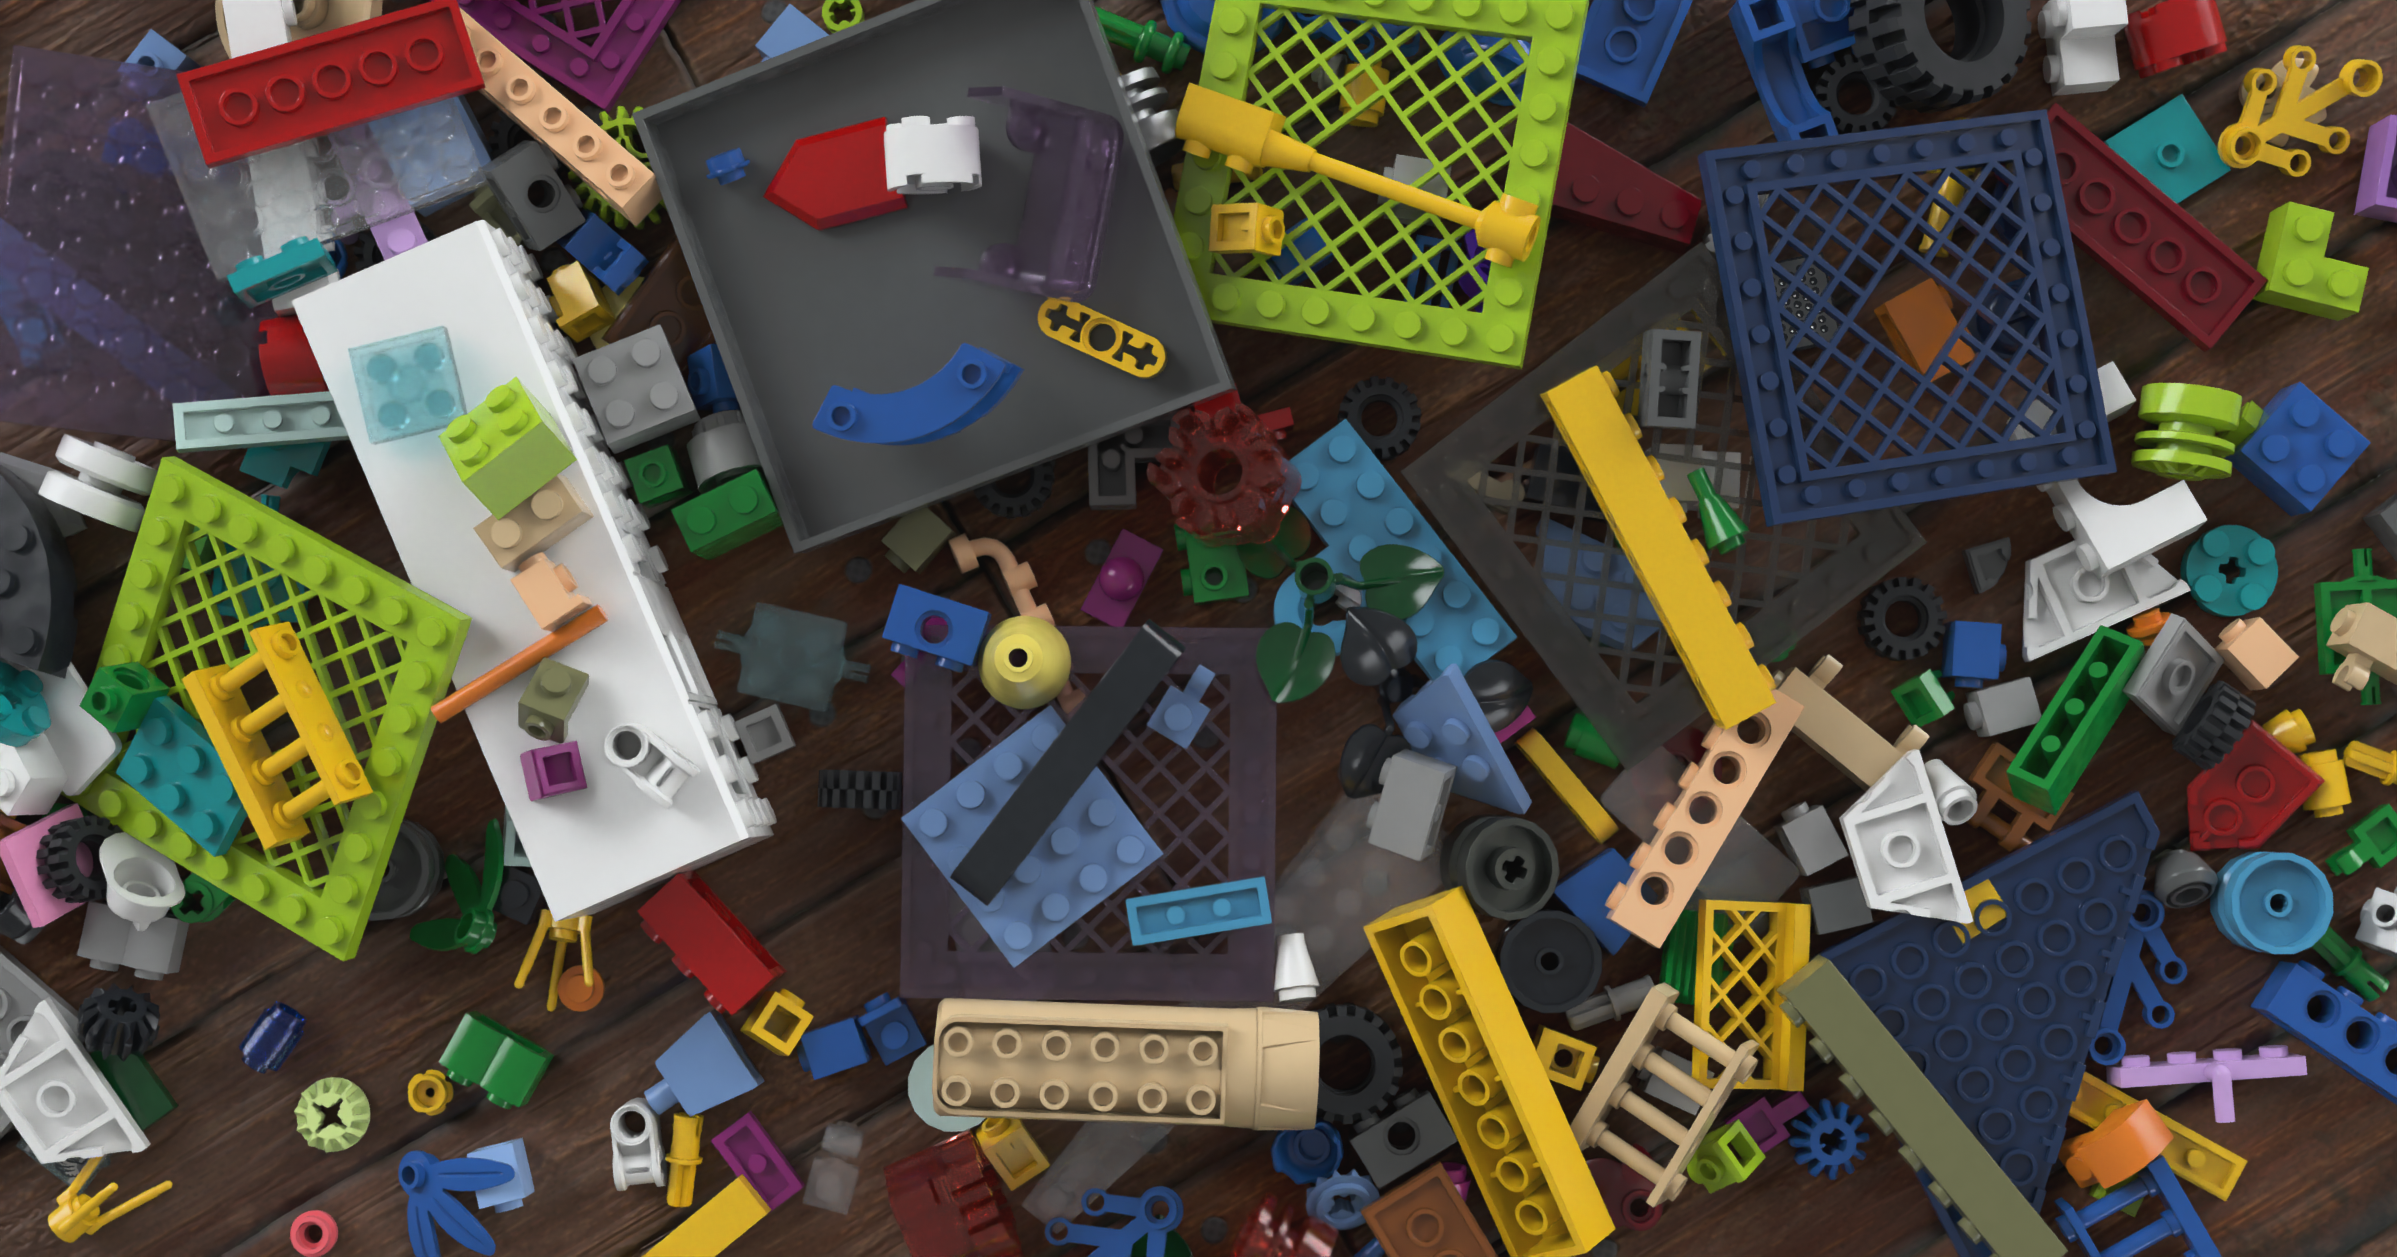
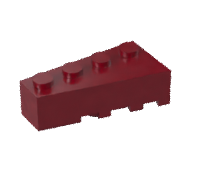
(1621, 196)

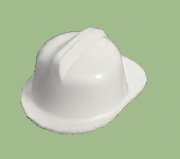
(139, 880)

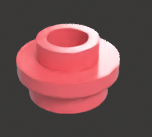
(300, 1233)

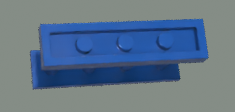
(2176, 1220)

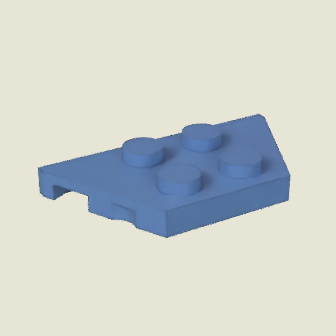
(1585, 595)
(1451, 727)

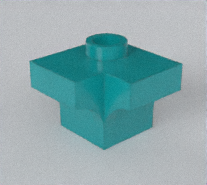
(282, 462)

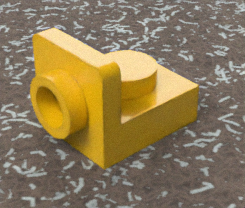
(1246, 229)
(1011, 1150)

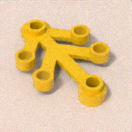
(2290, 113)

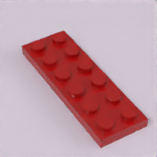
(330, 81)

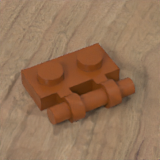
(1992, 778)

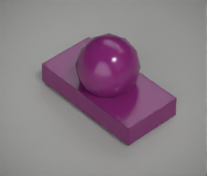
(1122, 579)

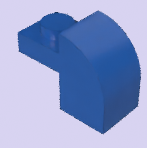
(604, 252)

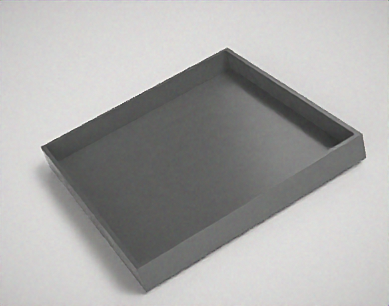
(862, 298)

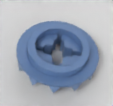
(1341, 1213)

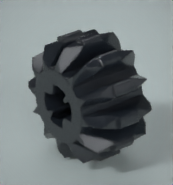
(118, 1022)

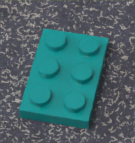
(183, 776)

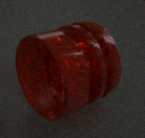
(1268, 1237)

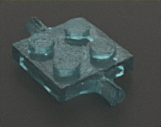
(792, 656)

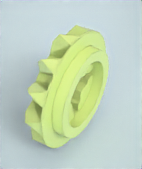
(353, 1112)

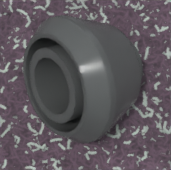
(2183, 879)

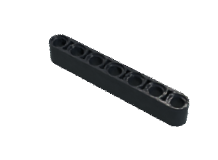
(1068, 762)

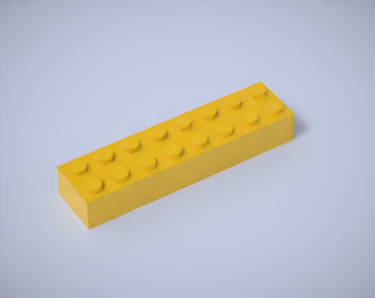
(1489, 1077)

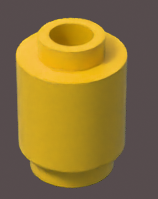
(1360, 90)
(2334, 791)

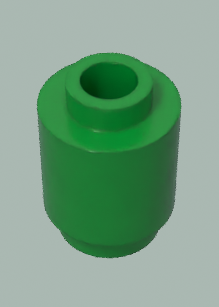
(1587, 743)

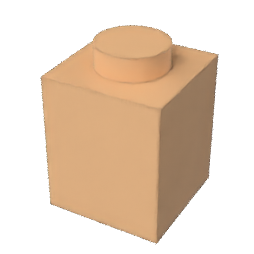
(2254, 652)

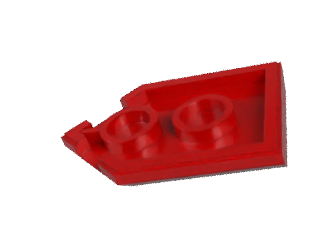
(836, 177)
(2248, 793)

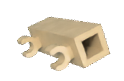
(2367, 641)
(1837, 731)

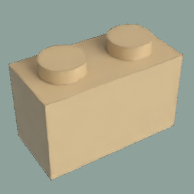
(534, 523)

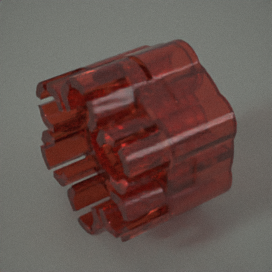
(1200, 452)
(948, 1203)

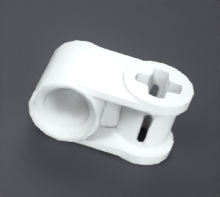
(651, 763)
(636, 1155)

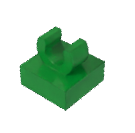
(1923, 698)

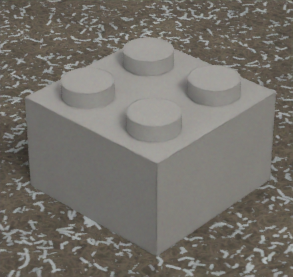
(636, 389)

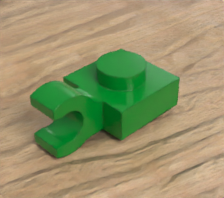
(2373, 841)

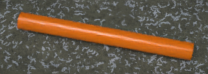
(519, 663)

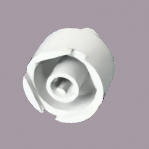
(932, 156)

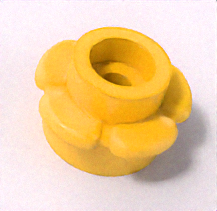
(418, 1092)

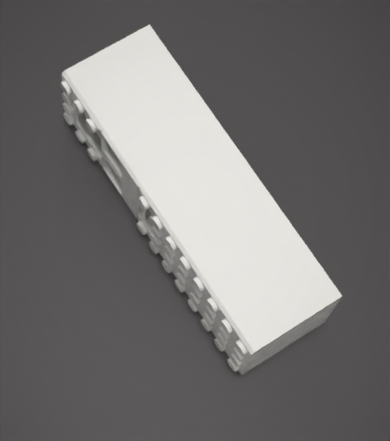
(641, 664)

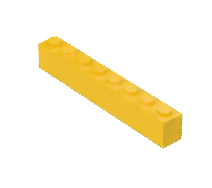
(1659, 547)

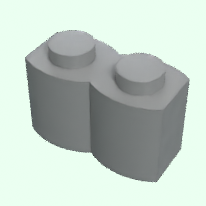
(115, 941)

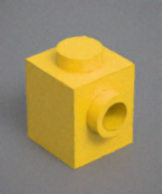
(778, 1021)

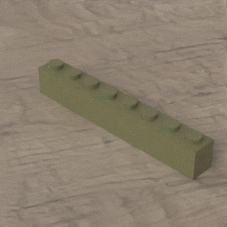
(1915, 1114)

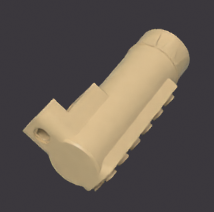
(1127, 1063)

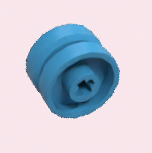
(2298, 896)

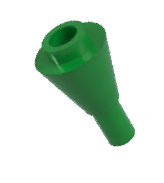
(1720, 523)

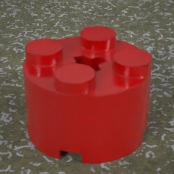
(2174, 35)
(288, 358)

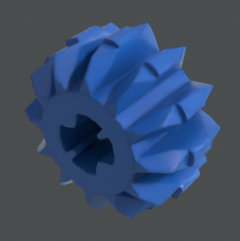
(1830, 1156)

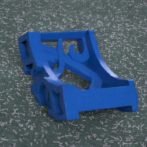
(936, 409)

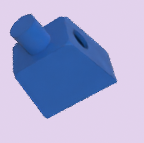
(1587, 890)

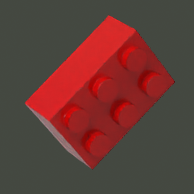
(710, 943)

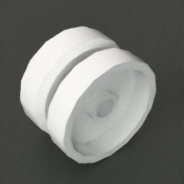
(100, 482)

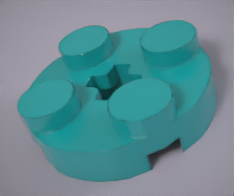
(2251, 555)
(22, 706)

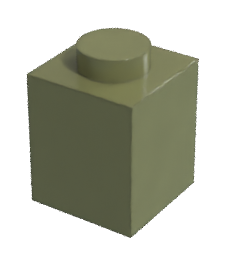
(916, 540)

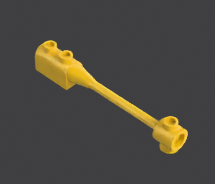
(1254, 138)

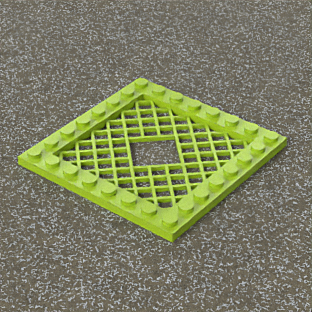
(1489, 337)
(427, 639)

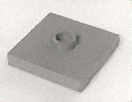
(2173, 674)

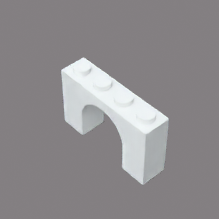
(2108, 533)

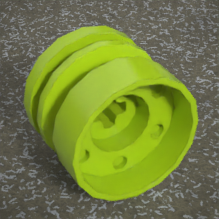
(2186, 431)

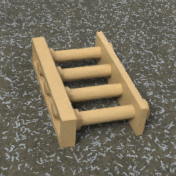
(1637, 1052)

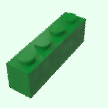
(2075, 721)

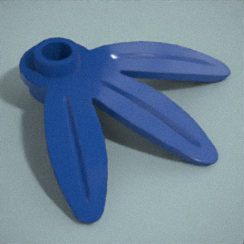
(426, 1184)

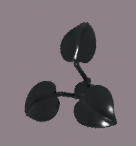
(1374, 655)

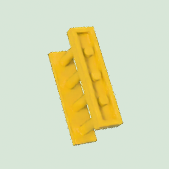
(245, 752)

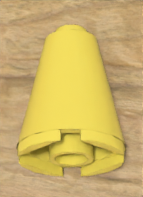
(1045, 668)

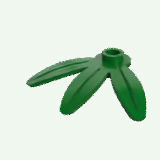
(477, 925)

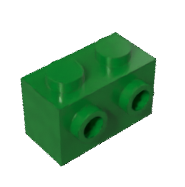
(1213, 572)

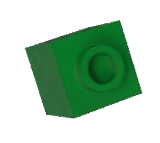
(658, 476)
(122, 695)

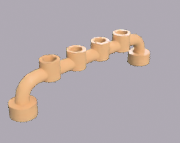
(1019, 581)

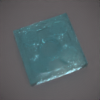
(407, 384)

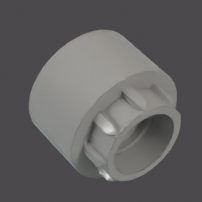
(721, 450)

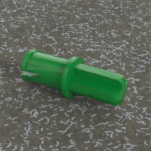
(2350, 964)

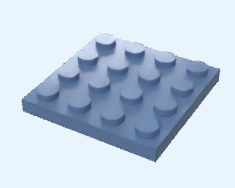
(1069, 871)

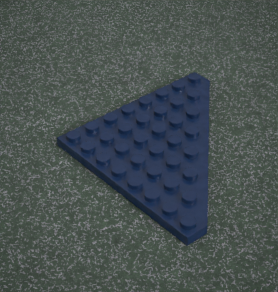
(2016, 1007)

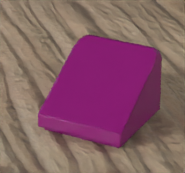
(553, 770)

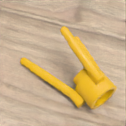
(562, 932)
(81, 1212)

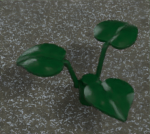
(1300, 661)

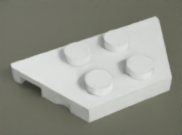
(2070, 603)
(1904, 846)
(62, 1096)

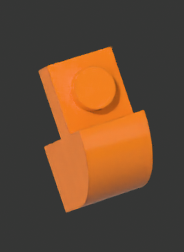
(2117, 1147)

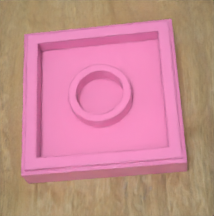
(19, 858)

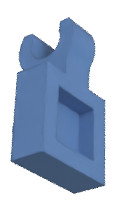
(1180, 712)

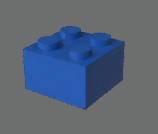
(2298, 450)

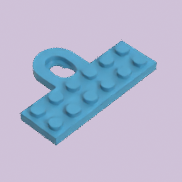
(1360, 507)

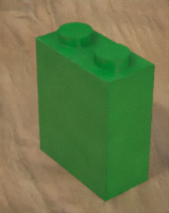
(728, 515)

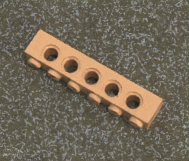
(563, 128)
(1751, 761)

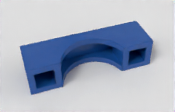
(1771, 52)

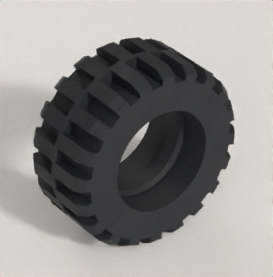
(1917, 73)

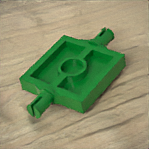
(2333, 596)

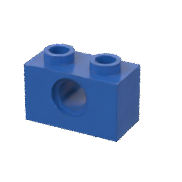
(915, 608)

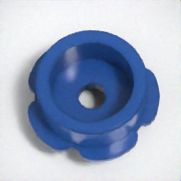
(727, 166)

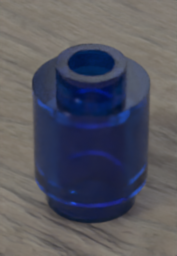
(272, 1037)

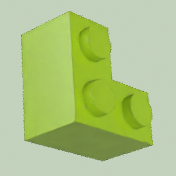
(2297, 268)

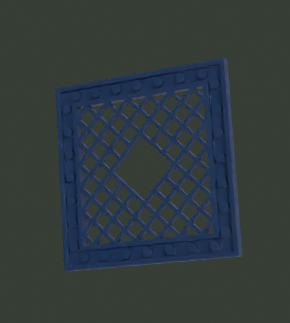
(2025, 145)

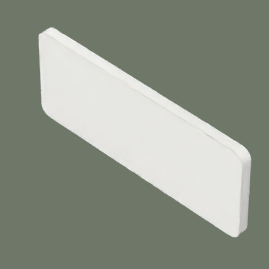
(75, 736)

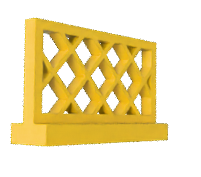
(1785, 953)

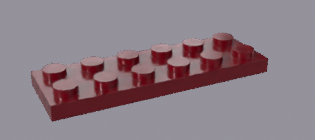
(2148, 237)

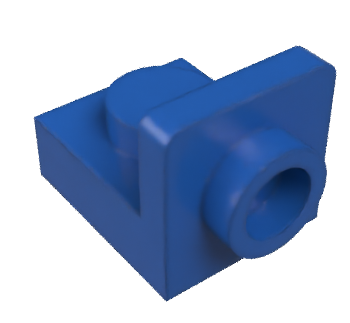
(892, 1027)

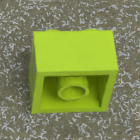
(506, 447)

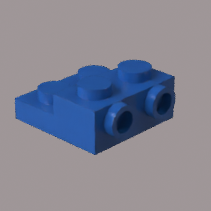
(1821, 29)

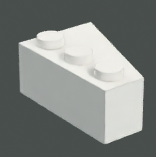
(30, 777)

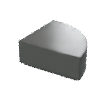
(1987, 563)

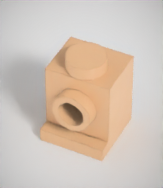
(549, 592)

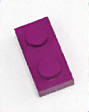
(756, 1156)

